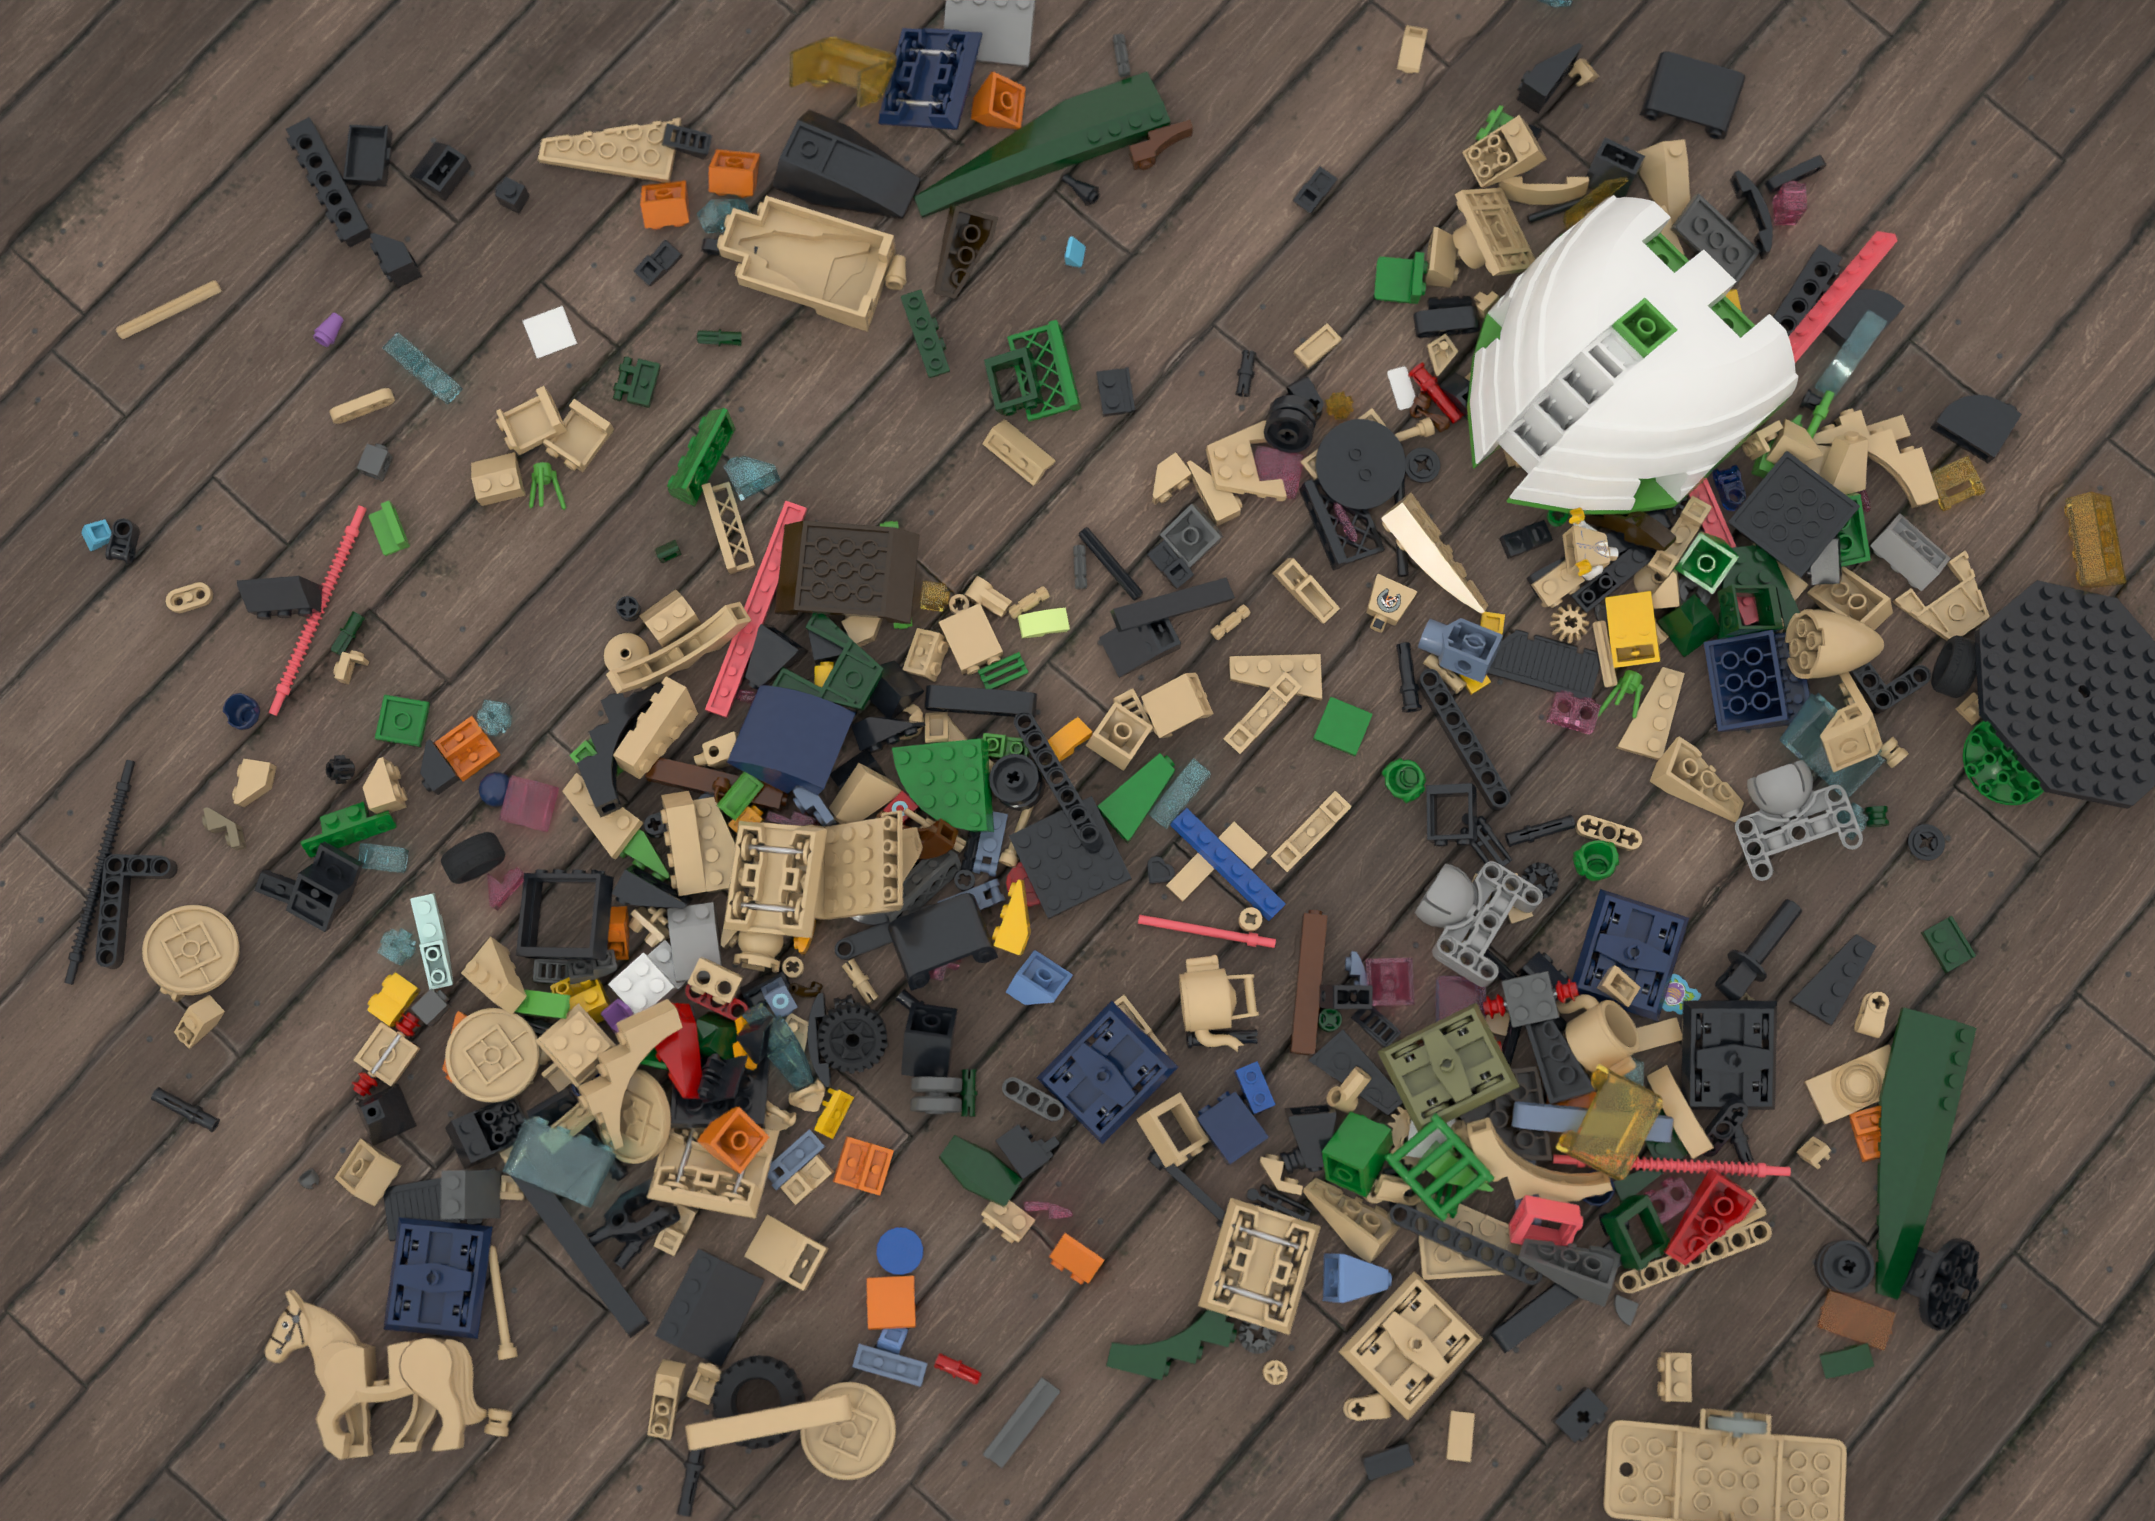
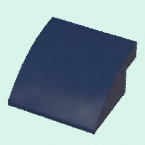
(1753, 682)
(790, 739)

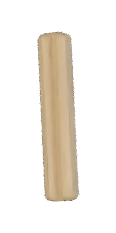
(1604, 653)

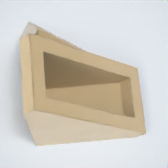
(1795, 441)
(941, 728)

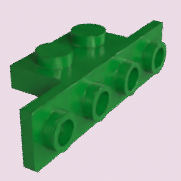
(348, 827)

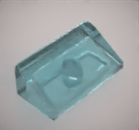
(383, 857)

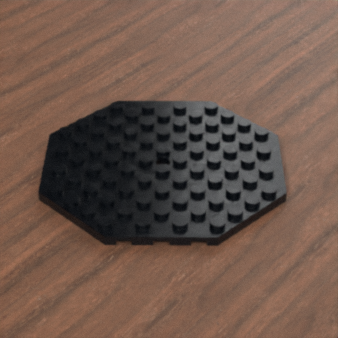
(2029, 681)

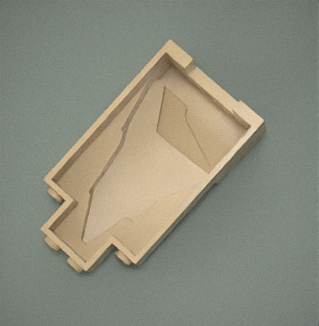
(809, 259)

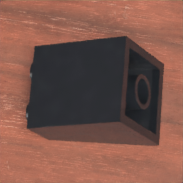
(928, 1040)

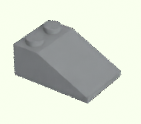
(692, 936)

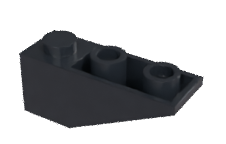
(877, 731)

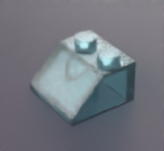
(750, 475)

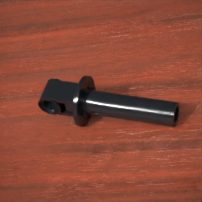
(1747, 965)

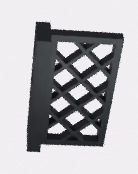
(1326, 530)

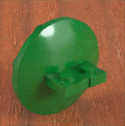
(1997, 768)

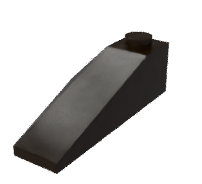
(963, 243)

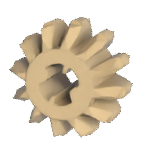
(1569, 615)

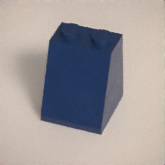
(1231, 1127)

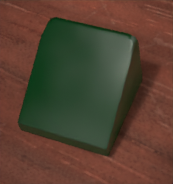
(668, 551)

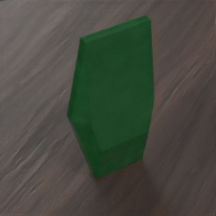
(980, 1171)

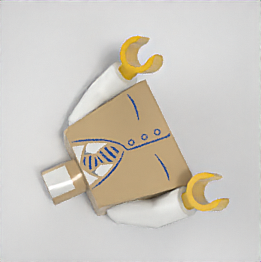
(1586, 548)

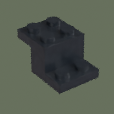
(324, 886)
(556, 1107)

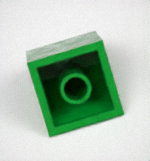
(1357, 1153)

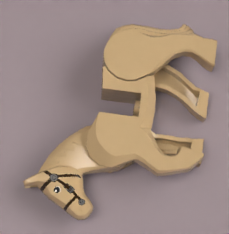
(430, 1369)

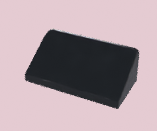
(752, 991)

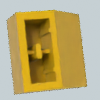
(588, 994)

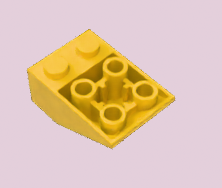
(1632, 629)
(1015, 925)

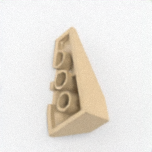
(1667, 175)
(1690, 778)

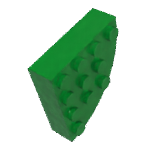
(949, 781)

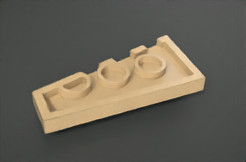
(1267, 669)
(1651, 727)
(613, 829)

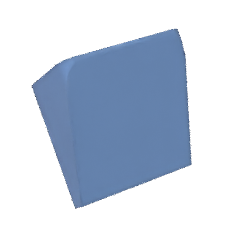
(892, 1340)

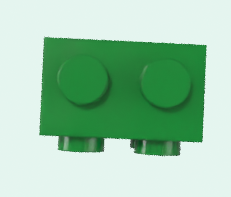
(1400, 279)

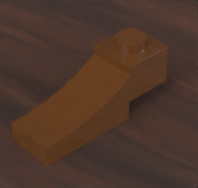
(1145, 153)

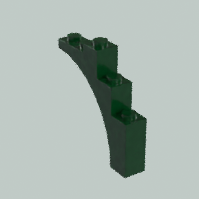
(1151, 1358)

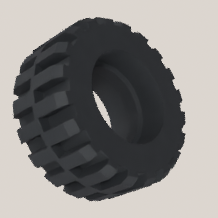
(756, 1368)

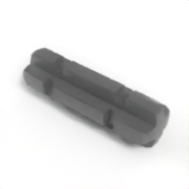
(1121, 55)
(1080, 567)

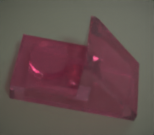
(501, 892)

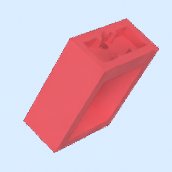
(1533, 1207)

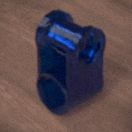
(1729, 482)

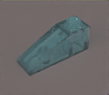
(1180, 793)

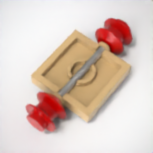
(386, 1054)

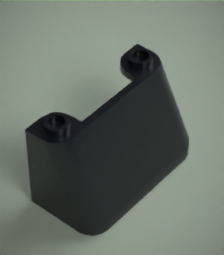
(1693, 92)
(940, 937)

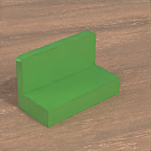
(389, 529)

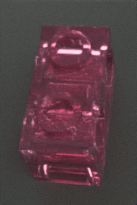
(1790, 203)
(1572, 718)
(1669, 1206)

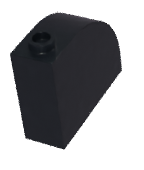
(1855, 308)
(1977, 424)

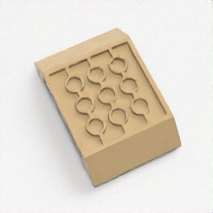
(862, 868)

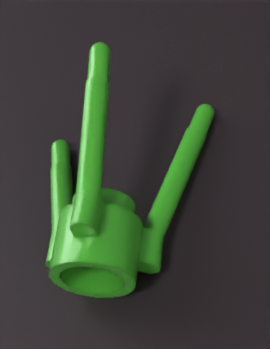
(542, 476)
(1628, 684)

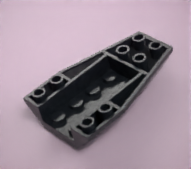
(842, 169)

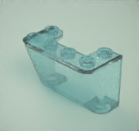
(1804, 740)
(559, 1161)

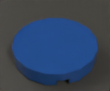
(899, 1251)

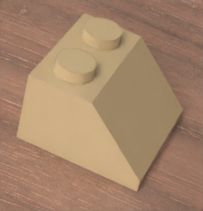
(1441, 259)
(497, 479)
(1119, 736)
(367, 1172)

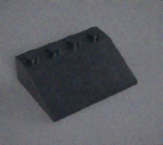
(709, 1307)

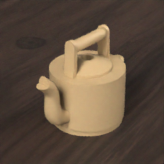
(1210, 1001)
(1601, 1034)

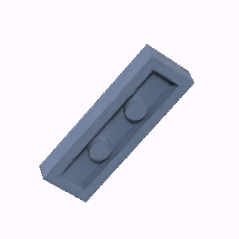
(890, 1365)

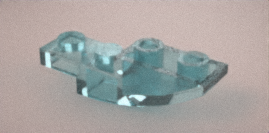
(1851, 353)
(422, 368)
(785, 1049)

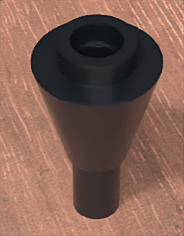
(1086, 192)

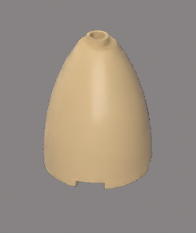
(1829, 644)

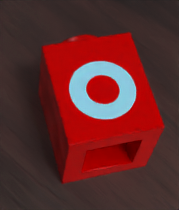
(900, 803)

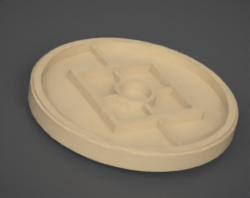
(191, 950)
(492, 1055)
(643, 1119)
(855, 1445)

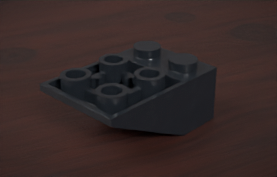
(1139, 645)
(486, 1131)

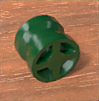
(1876, 816)
(1332, 1017)

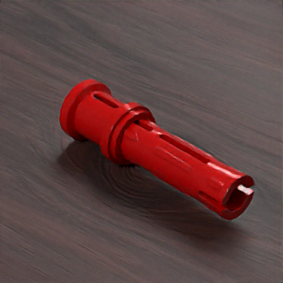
(1429, 385)

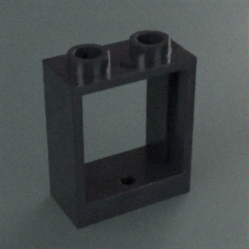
(1451, 790)

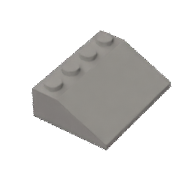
(1004, 26)

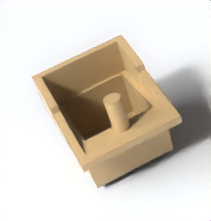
(575, 1045)

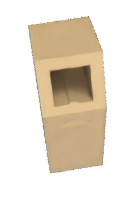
(666, 1398)

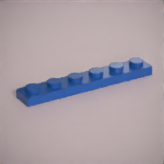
(1227, 864)

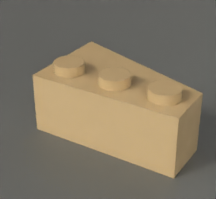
(495, 976)

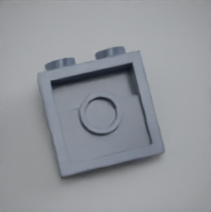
(813, 805)

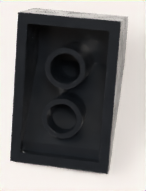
(1544, 79)
(643, 889)

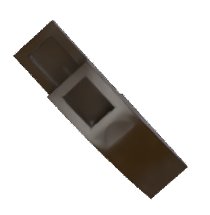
(1637, 528)

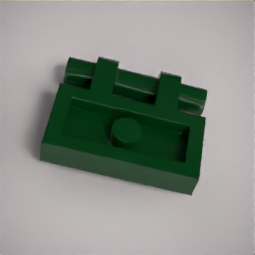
(642, 384)

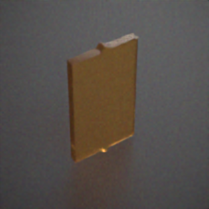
(1856, 1320)

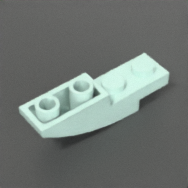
(433, 941)

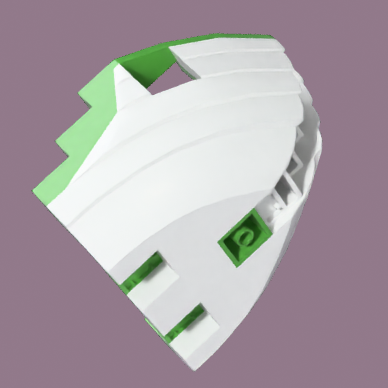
(1621, 368)

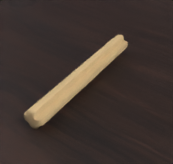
(168, 309)

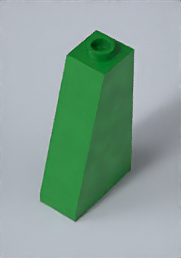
(1135, 798)

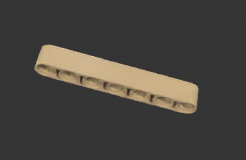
(1726, 1249)
(769, 1422)

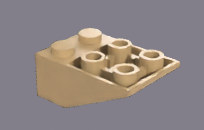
(1504, 153)
(786, 1252)

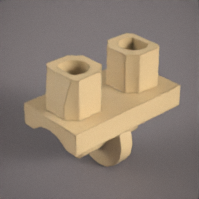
(653, 921)

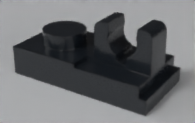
(275, 886)

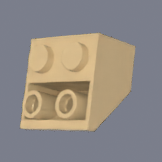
(383, 788)

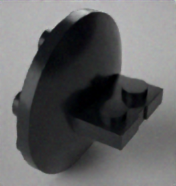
(1941, 1280)

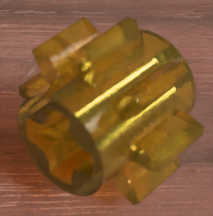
(1339, 405)

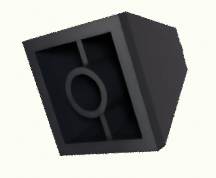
(770, 654)
(385, 1114)
(1312, 1131)

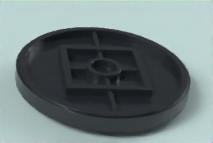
(1360, 464)

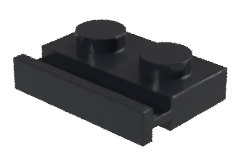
(1115, 392)

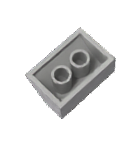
(1910, 552)

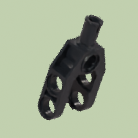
(629, 1229)

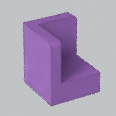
(616, 1012)

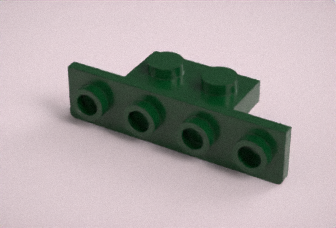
(925, 333)

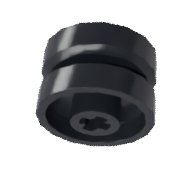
(1290, 424)
(1017, 782)
(1837, 1254)

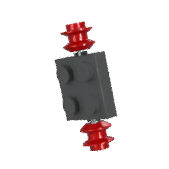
(1530, 999)

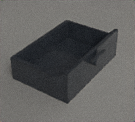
(368, 155)

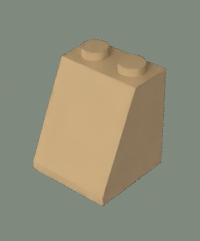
(670, 619)

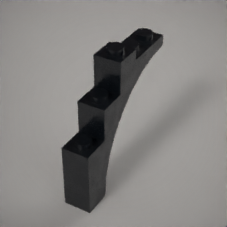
(601, 769)

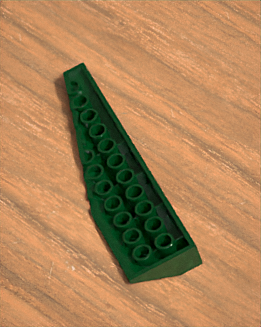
(1055, 140)
(1916, 1126)

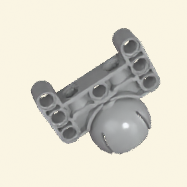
(1787, 794)
(1459, 906)

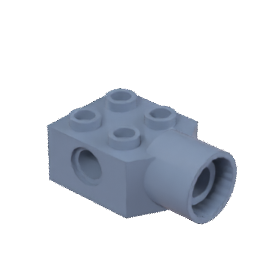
(1462, 646)

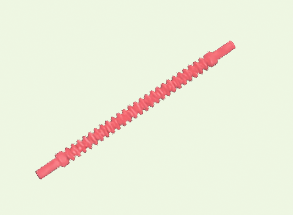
(284, 688)
(1760, 1169)

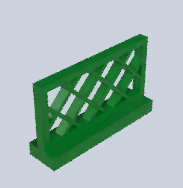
(1063, 367)

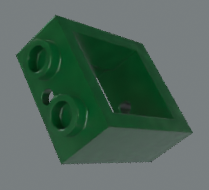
(1009, 360)
(1764, 596)
(1620, 1237)

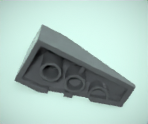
(1582, 1271)

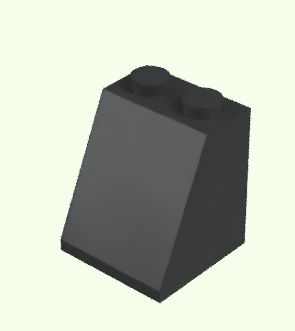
(470, 1194)

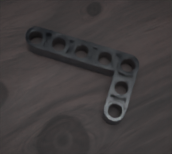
(1888, 691)
(121, 900)

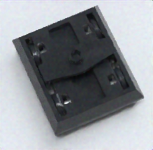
(1729, 1055)

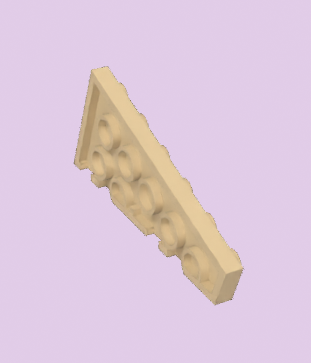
(619, 151)

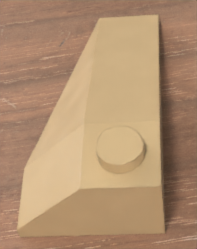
(1359, 1225)

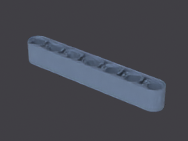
(1566, 1118)

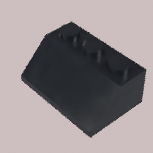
(281, 596)

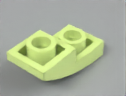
(1043, 622)

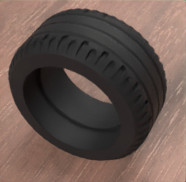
(1955, 667)
(472, 857)

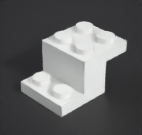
(648, 979)

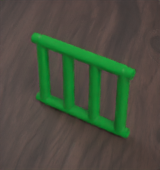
(1452, 1140)

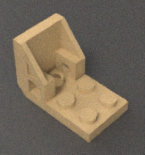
(1853, 731)

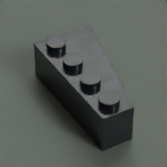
(1559, 1068)

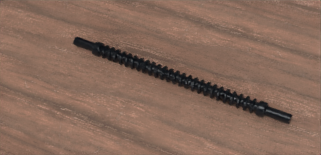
(76, 956)

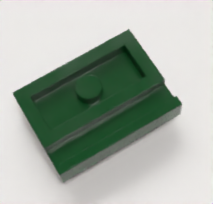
(1948, 944)

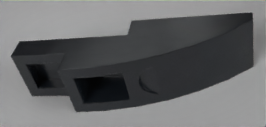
(1612, 577)

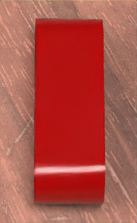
(706, 1001)

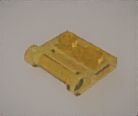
(1952, 476)

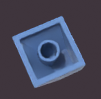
(1038, 981)

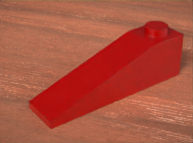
(682, 1054)
(1711, 1212)

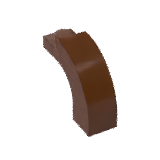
(935, 839)

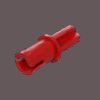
(957, 1369)

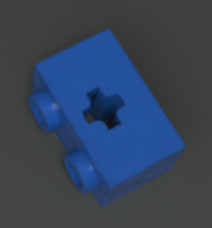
(1254, 1088)

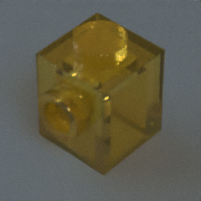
(934, 596)

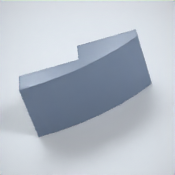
(1356, 969)

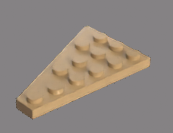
(1444, 1263)

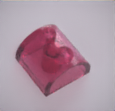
(1391, 981)

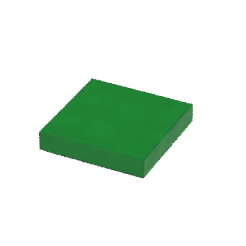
(402, 721)
(1342, 726)

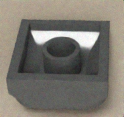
(1192, 535)

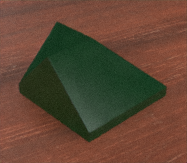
(1689, 625)
(716, 1035)

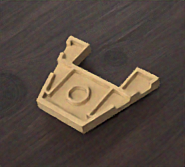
(1235, 468)
(1954, 611)

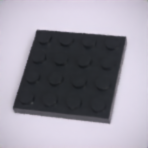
(1793, 514)
(1062, 868)
(750, 1098)

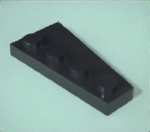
(1833, 983)
(1342, 1056)

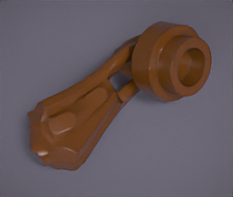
(1440, 422)
(721, 787)

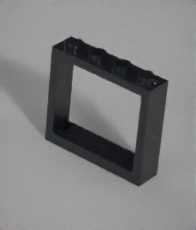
(531, 907)

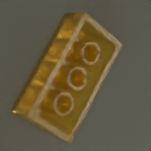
(2095, 540)

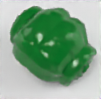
(1404, 779)
(1596, 860)

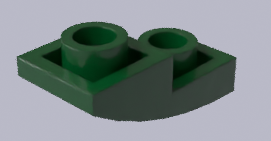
(1847, 1361)

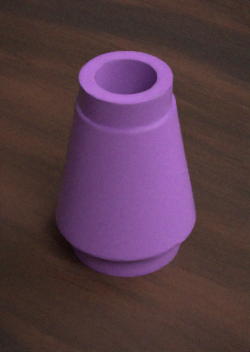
(327, 332)

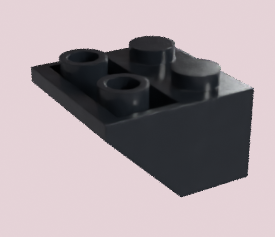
(1614, 162)
(441, 170)
(395, 260)

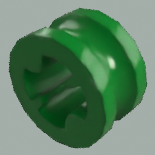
(1553, 522)

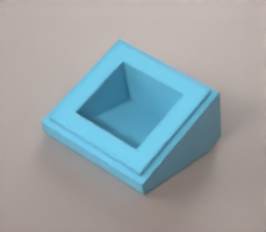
(1074, 252)
(96, 534)

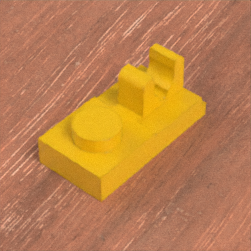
(834, 1113)

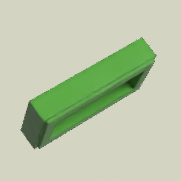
(740, 795)

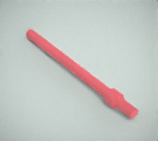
(1251, 939)

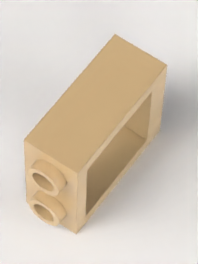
(1159, 1138)

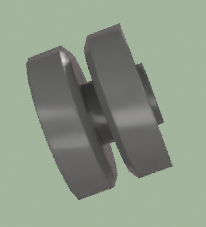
(935, 1096)

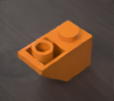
(619, 932)

